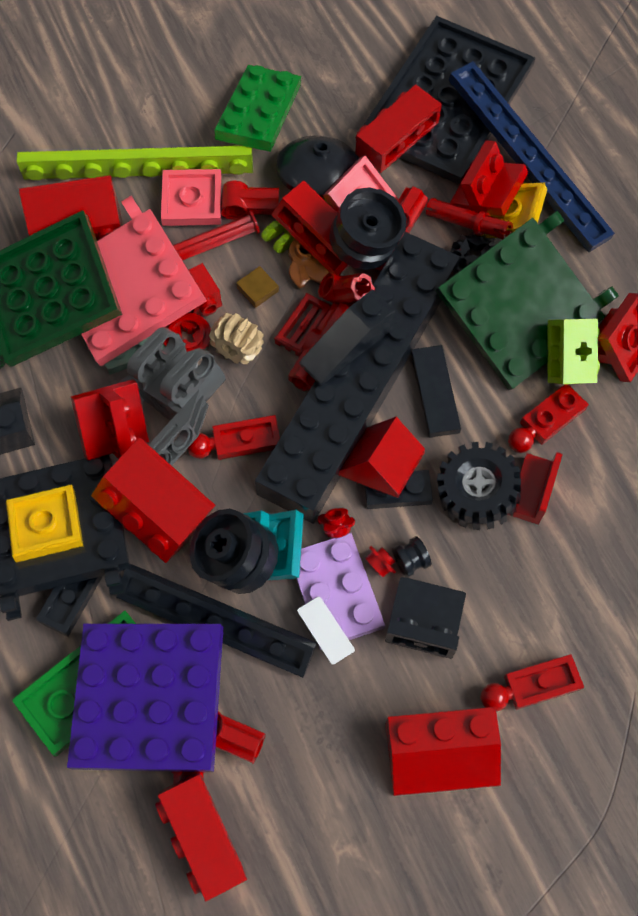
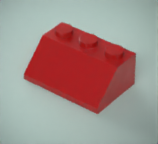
(54, 202)
(152, 500)
(444, 751)

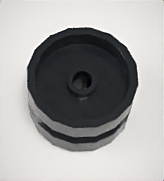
(367, 228)
(233, 551)

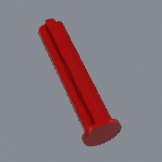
(217, 236)

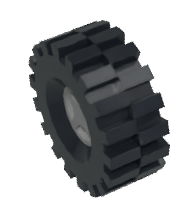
(477, 470)

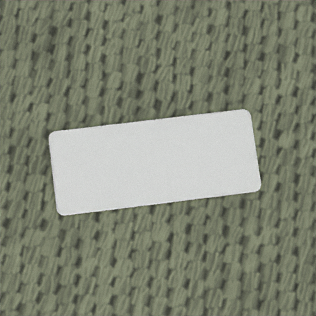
(326, 630)

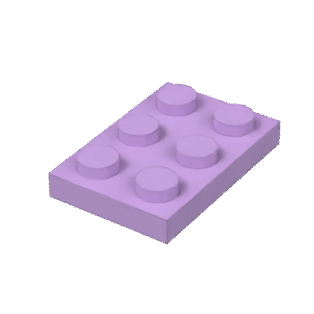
(338, 577)

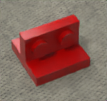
(490, 182)
(620, 339)
(109, 419)

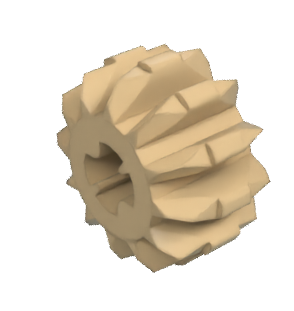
(236, 338)

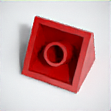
(384, 457)

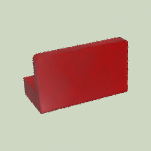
(536, 486)

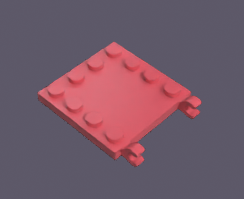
(147, 281)

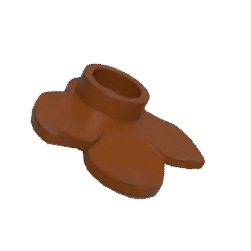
(304, 266)

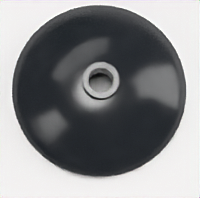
(316, 161)

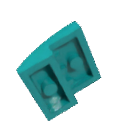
(288, 533)

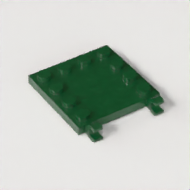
(52, 289)
(513, 293)

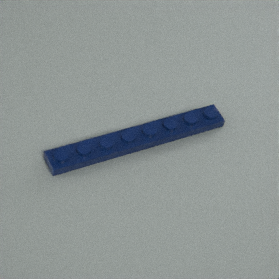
(526, 149)

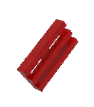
(295, 316)

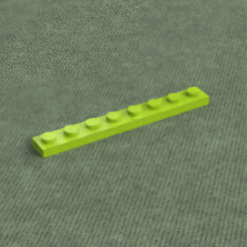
(132, 162)

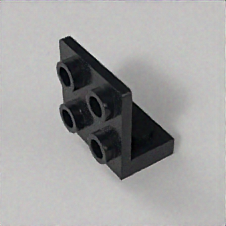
(426, 617)

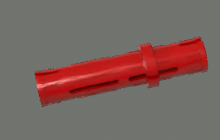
(479, 222)

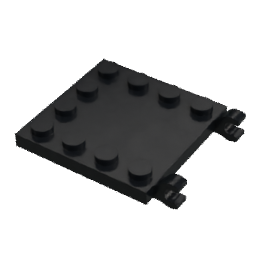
(103, 536)

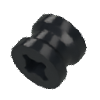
(411, 556)

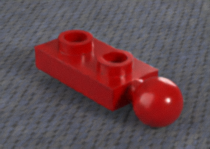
(547, 419)
(238, 438)
(534, 684)

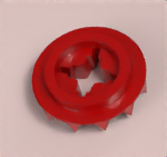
(191, 324)

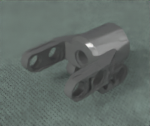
(175, 388)

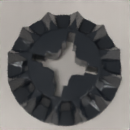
(465, 243)

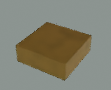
(257, 286)

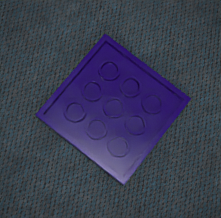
(147, 698)

